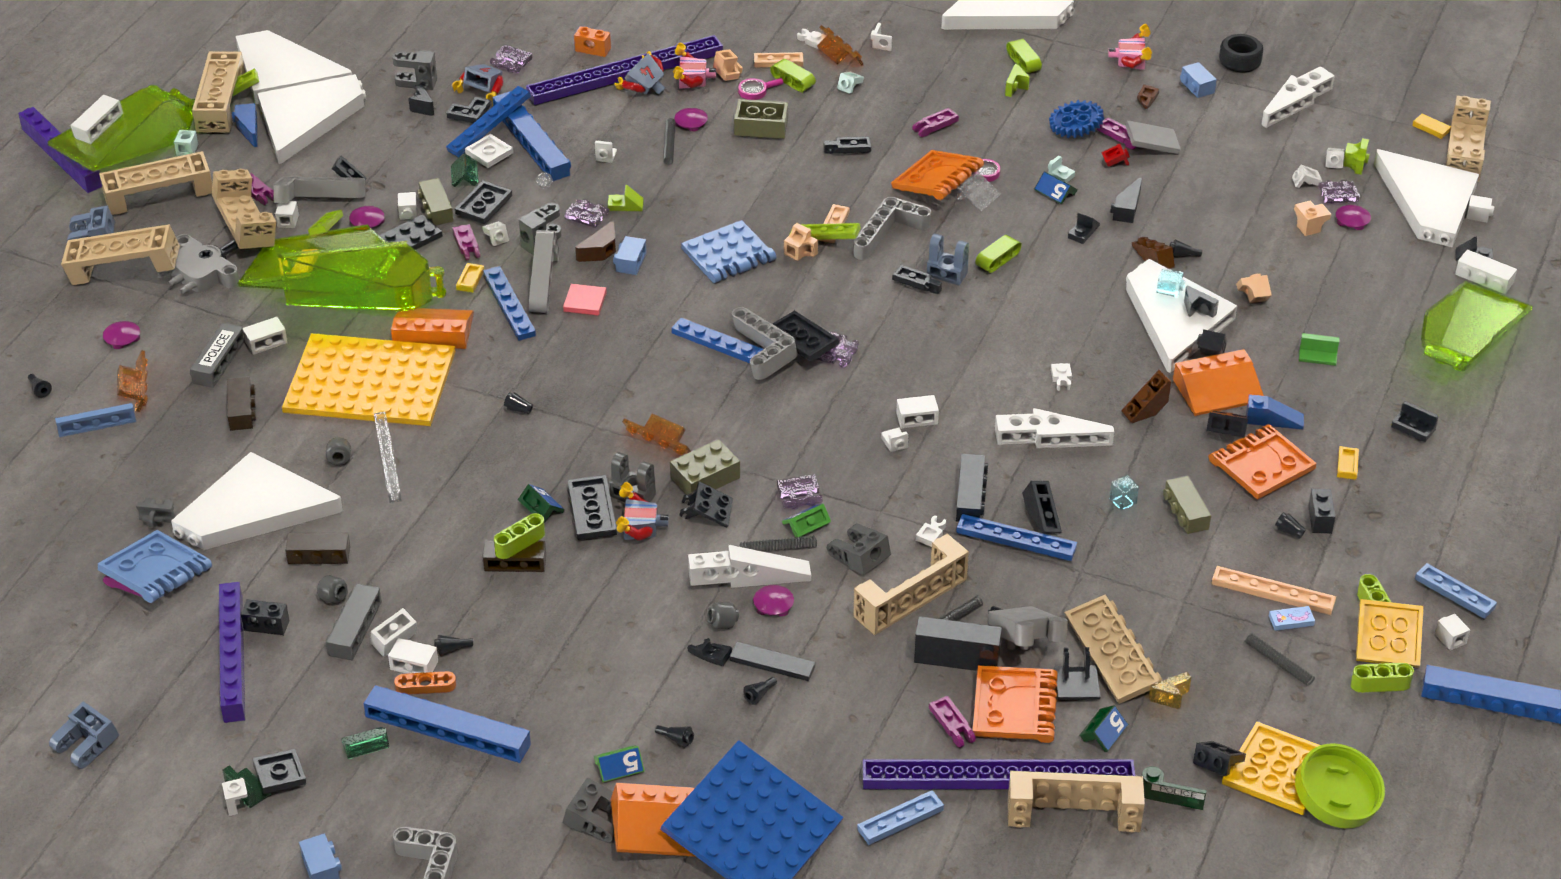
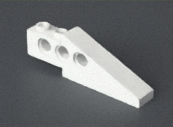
(1297, 95)
(1051, 430)
(746, 568)

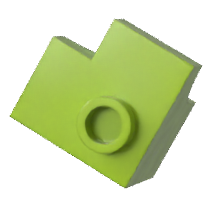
(1356, 156)

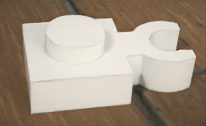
(811, 39)
(1062, 375)
(929, 533)

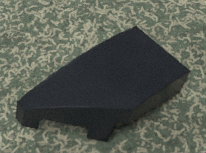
(712, 653)

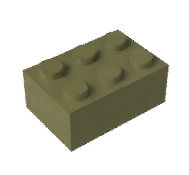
(761, 118)
(708, 464)

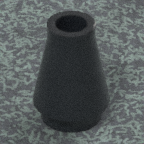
(517, 403)
(1289, 525)

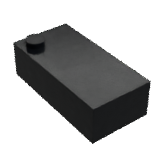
(956, 644)

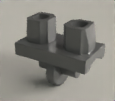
(155, 512)

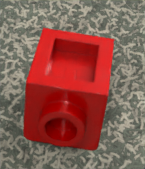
(1116, 154)

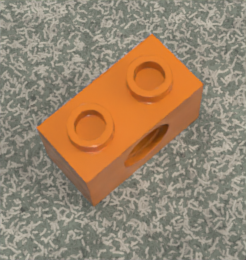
(592, 41)

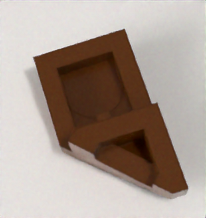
(1147, 95)

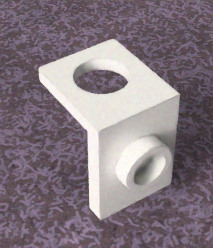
(876, 36)
(604, 151)

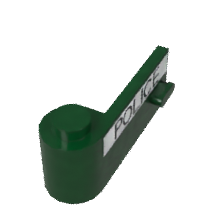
(1170, 793)

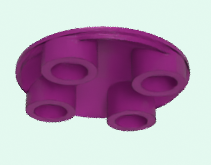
(690, 118)
(367, 215)
(1353, 216)
(121, 334)
(773, 600)

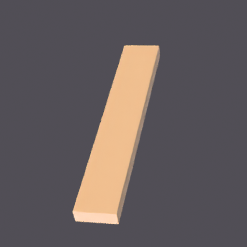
(1273, 590)

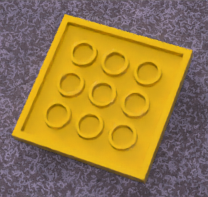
(1270, 767)

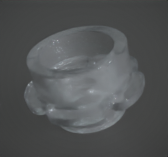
(544, 180)

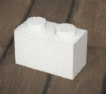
(265, 335)
(917, 411)
(385, 635)
(412, 657)

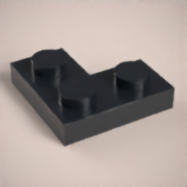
(470, 113)

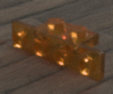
(835, 49)
(132, 381)
(660, 430)

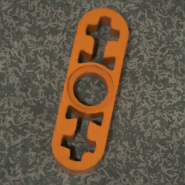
(440, 687)

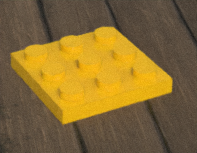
(1389, 633)

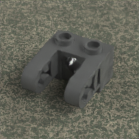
(424, 66)
(537, 221)
(642, 482)
(866, 553)
(580, 813)

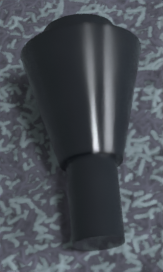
(1183, 249)
(40, 387)
(447, 644)
(756, 691)
(681, 735)

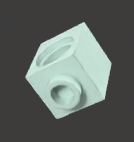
(185, 142)

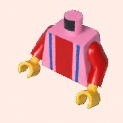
(1132, 51)
(692, 71)

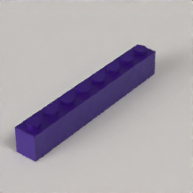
(42, 131)
(231, 653)

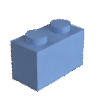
(1198, 80)
(630, 255)
(319, 858)

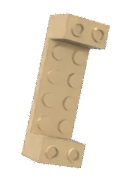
(215, 91)
(1468, 134)
(155, 175)
(233, 198)
(84, 253)
(880, 609)
(1076, 792)

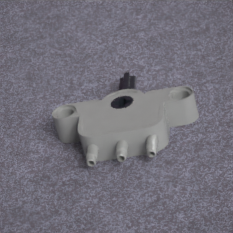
(202, 266)

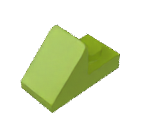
(1016, 79)
(629, 202)

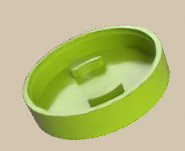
(1339, 785)

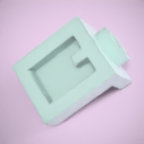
(848, 81)
(1060, 171)

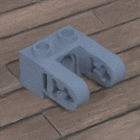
(97, 223)
(947, 266)
(87, 722)

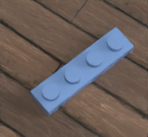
(95, 420)
(1455, 590)
(900, 817)

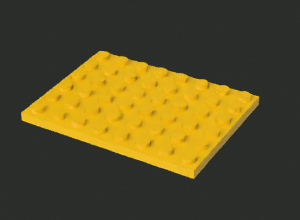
(367, 377)

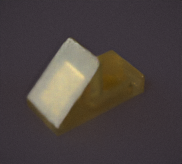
(1170, 691)

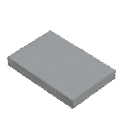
(1152, 137)

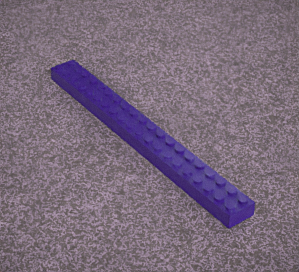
(609, 73)
(976, 772)

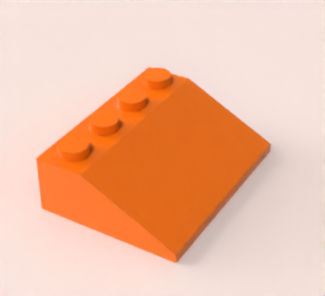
(433, 326)
(1217, 381)
(639, 814)

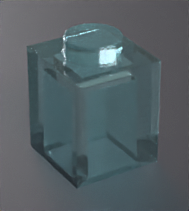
(1170, 282)
(1124, 492)

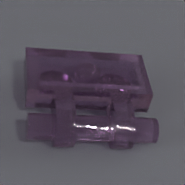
(512, 55)
(1338, 191)
(586, 212)
(837, 354)
(798, 487)

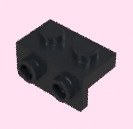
(1415, 421)

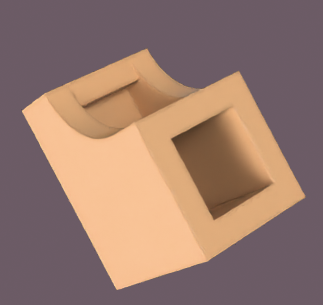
(727, 65)
(1311, 217)
(800, 243)
(1255, 287)

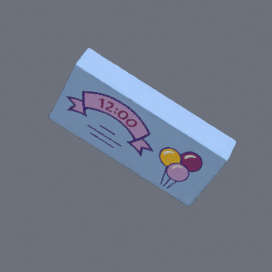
(1291, 618)

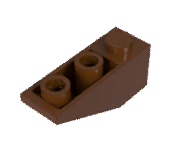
(1155, 251)

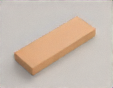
(770, 59)
(836, 215)

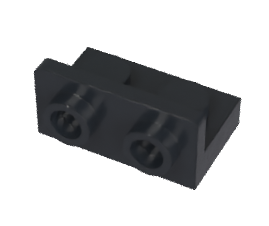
(1217, 757)

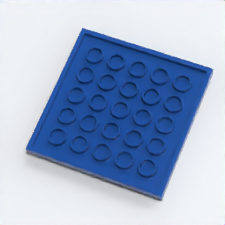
(751, 819)

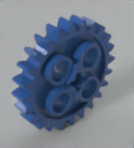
(1076, 118)

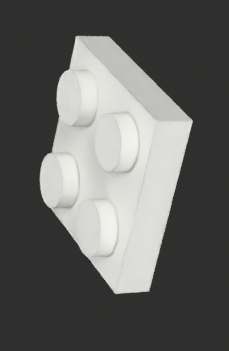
(489, 150)

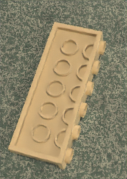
(1113, 648)

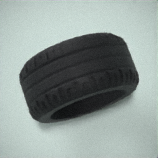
(1241, 53)

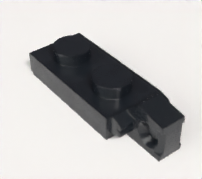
(848, 145)
(917, 279)

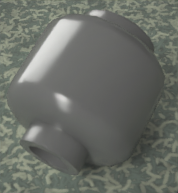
(338, 451)
(332, 589)
(722, 615)

